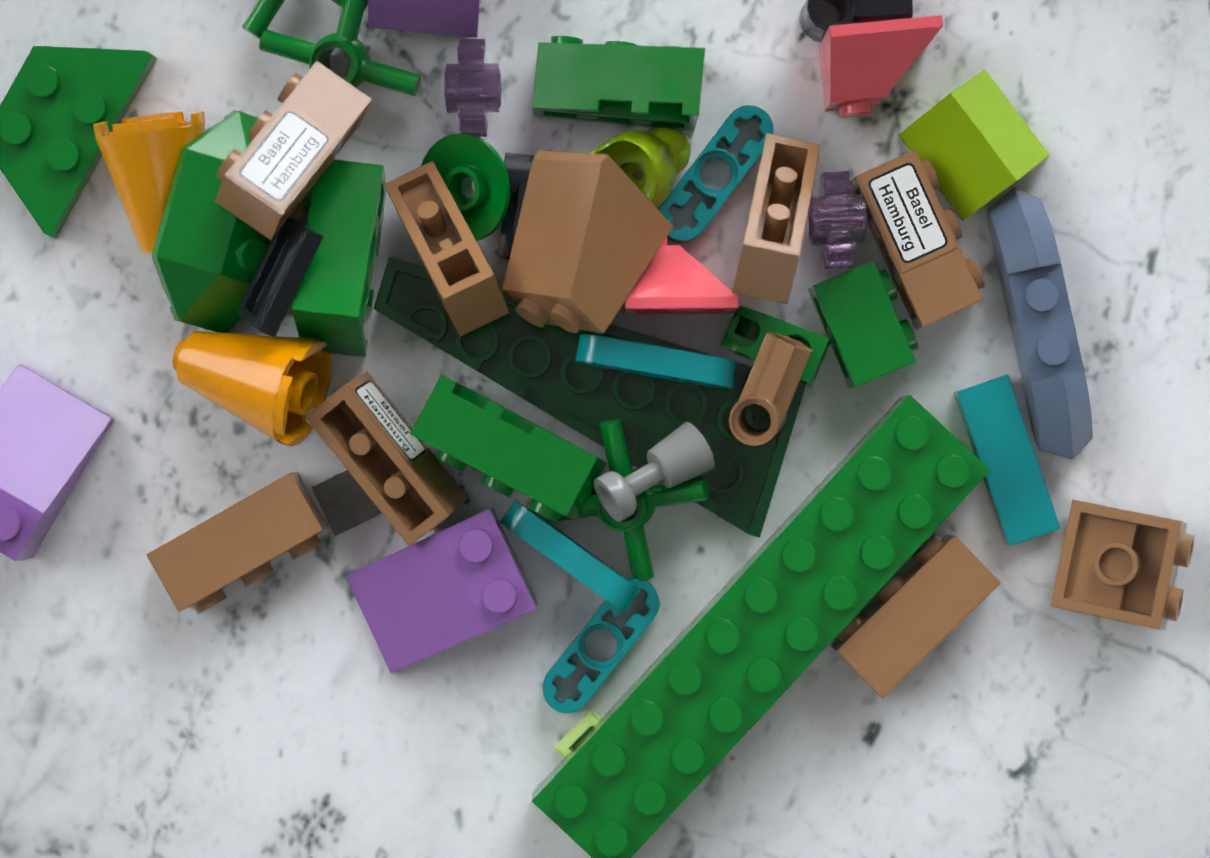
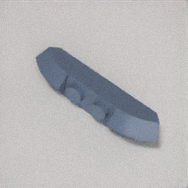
(1041, 323)

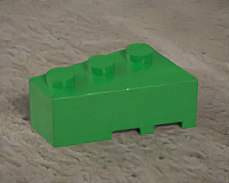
(618, 83)
(335, 292)
(507, 450)

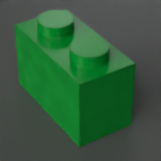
(864, 324)

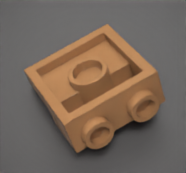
(1122, 565)

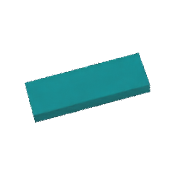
(1006, 449)

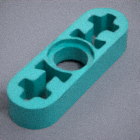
(728, 133)
(656, 361)
(570, 556)
(585, 684)

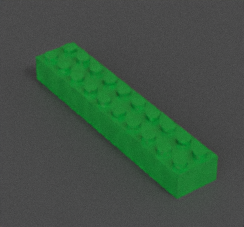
(760, 632)

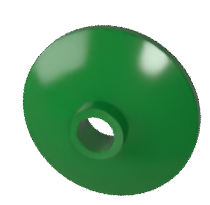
(468, 160)

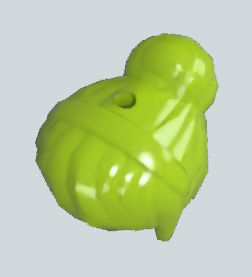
(655, 154)

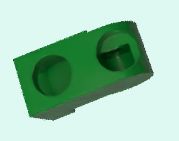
(749, 327)

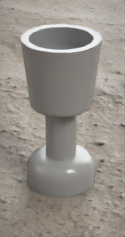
(670, 462)

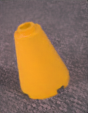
(142, 164)
(258, 378)

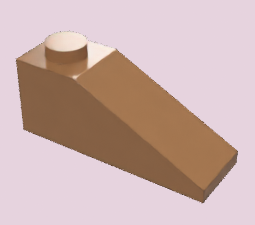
(447, 248)

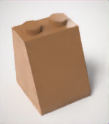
(580, 241)

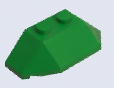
(200, 247)

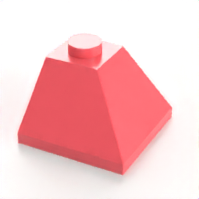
(868, 59)
(678, 285)

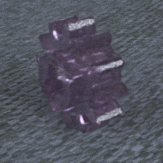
(472, 87)
(837, 219)

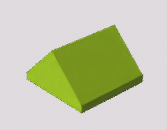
(974, 144)

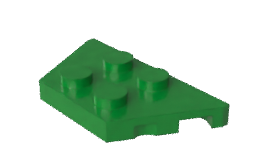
(50, 118)

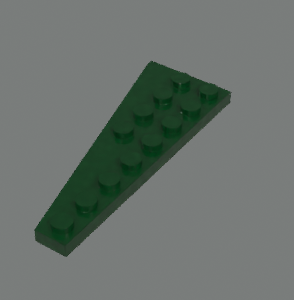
(543, 371)

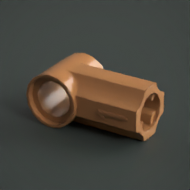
(771, 386)

